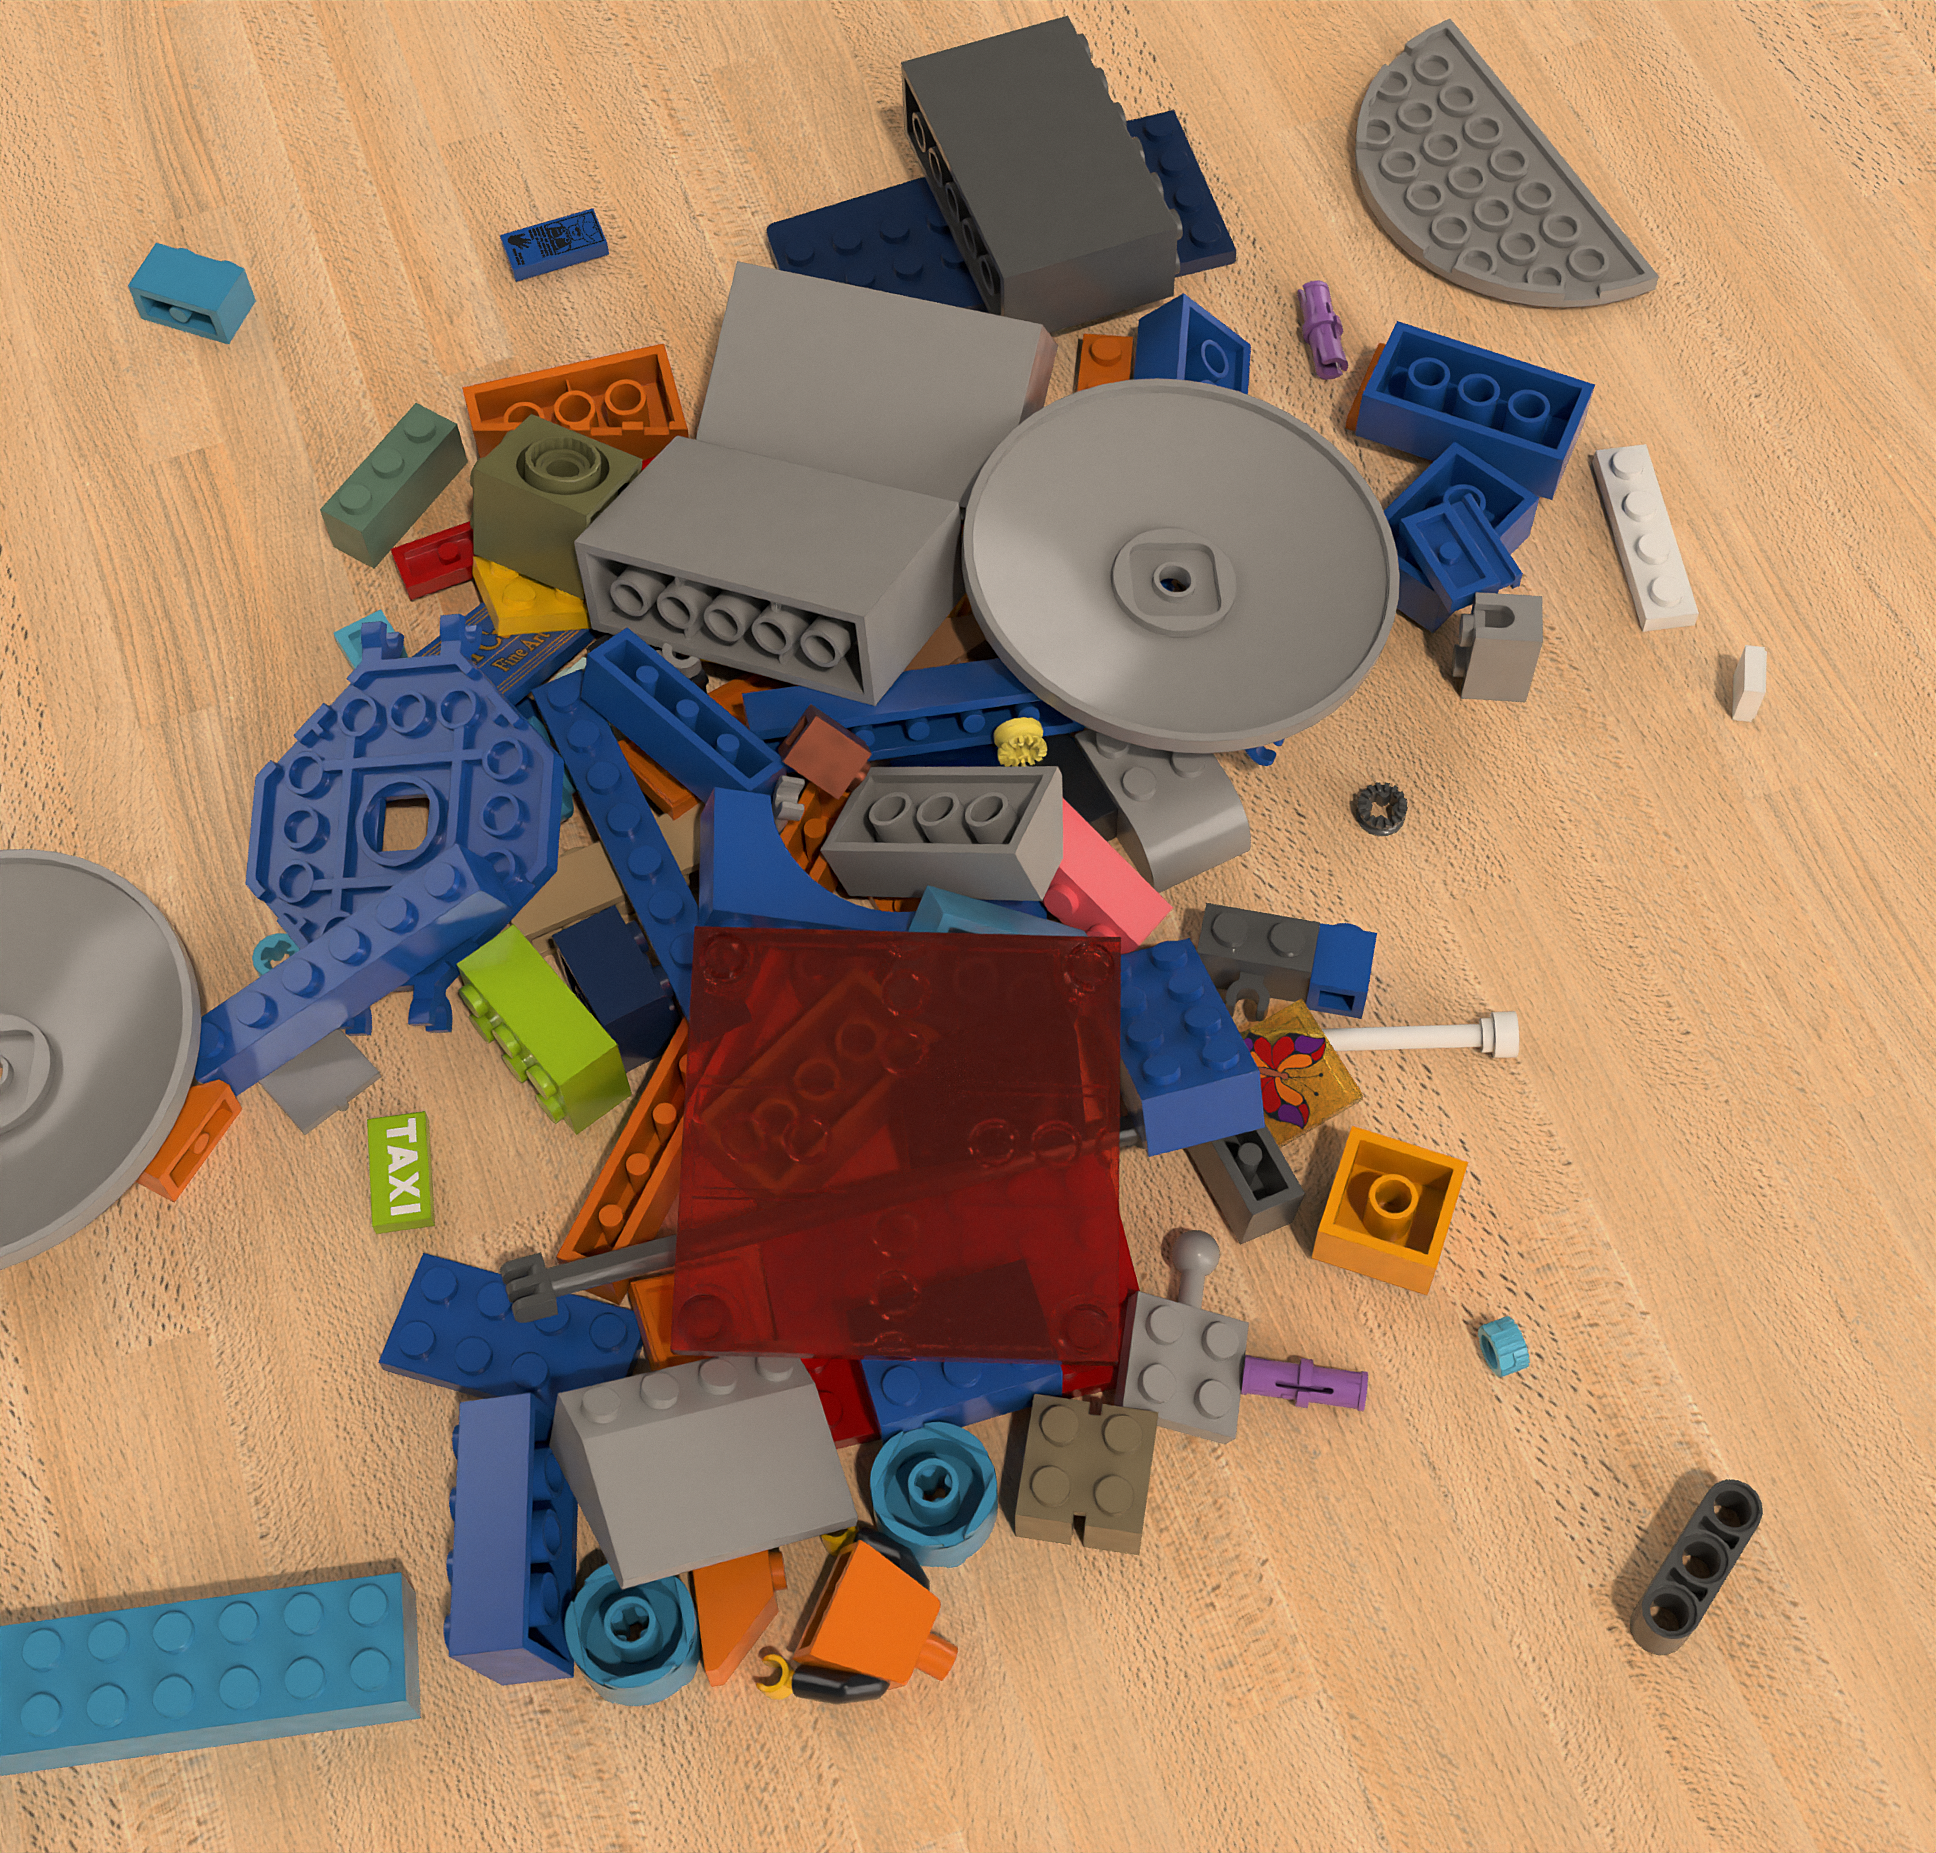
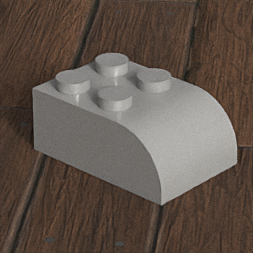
(1172, 808)

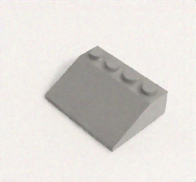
(701, 1464)

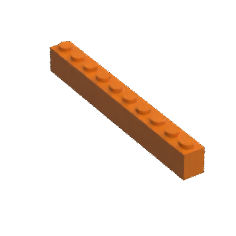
(646, 1161)

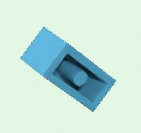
(192, 293)

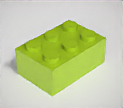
(543, 1030)

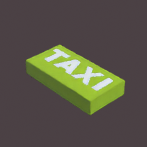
(400, 1172)

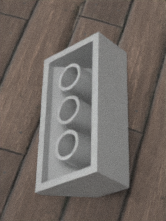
(950, 829)

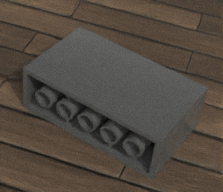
(1040, 177)

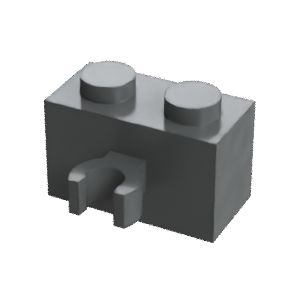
(1257, 955)

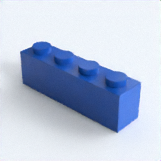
(676, 720)

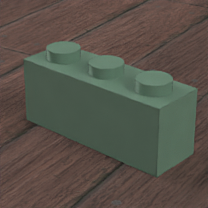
(394, 485)

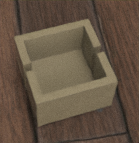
(1086, 1469)

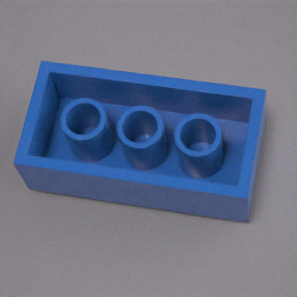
(1493, 405)
(1181, 1053)
(511, 1544)

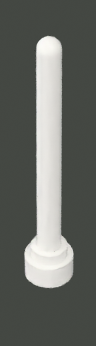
(1493, 1034)

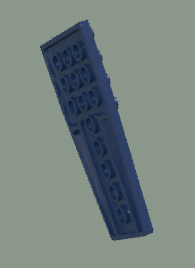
(905, 248)

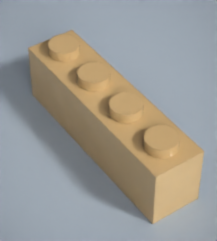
(590, 884)

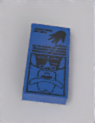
(554, 244)

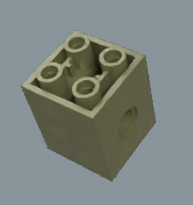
(541, 495)

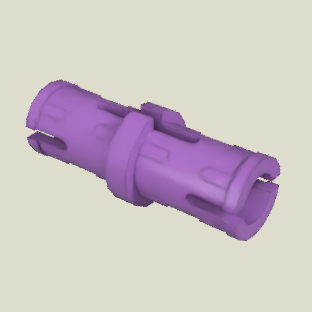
(1322, 330)
(1304, 1383)

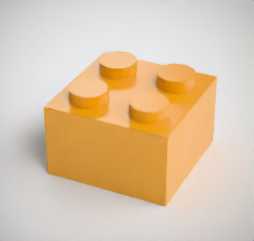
(1389, 1210)

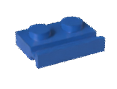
(1459, 552)

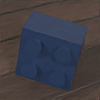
(618, 984)

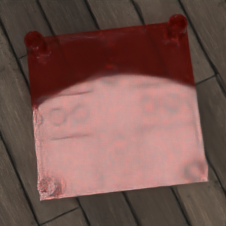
(900, 1148)

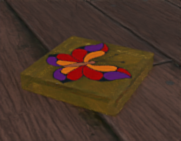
(1298, 1073)

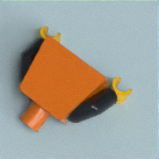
(865, 1626)

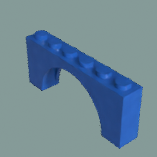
(758, 884)

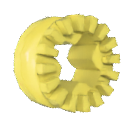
(1020, 742)

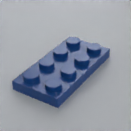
(464, 1337)

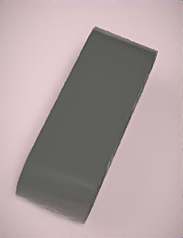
(1712, 1543)

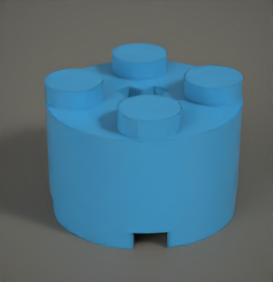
(919, 1463)
(641, 1669)

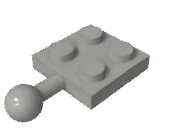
(1183, 1356)

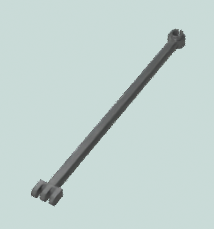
(535, 1288)

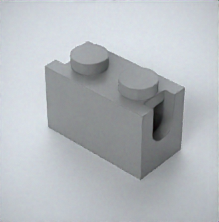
(1499, 647)

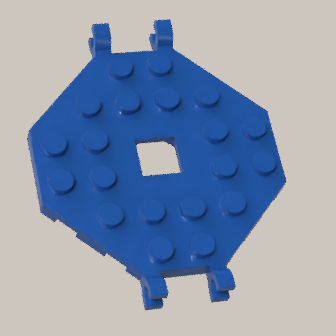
(405, 734)

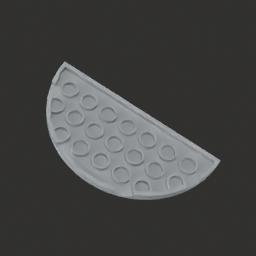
(1481, 188)

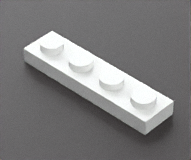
(1644, 538)

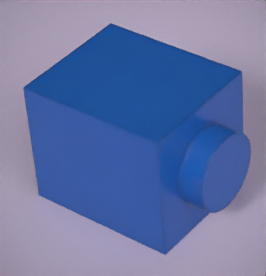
(1341, 970)

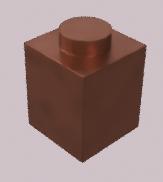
(826, 753)

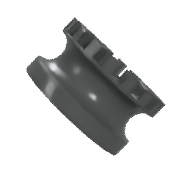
(1381, 796)

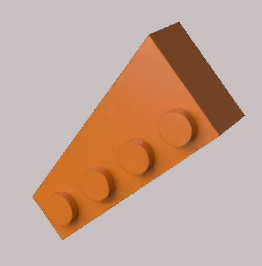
(614, 399)

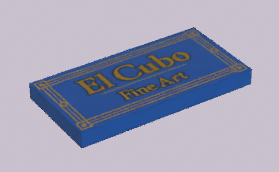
(519, 660)

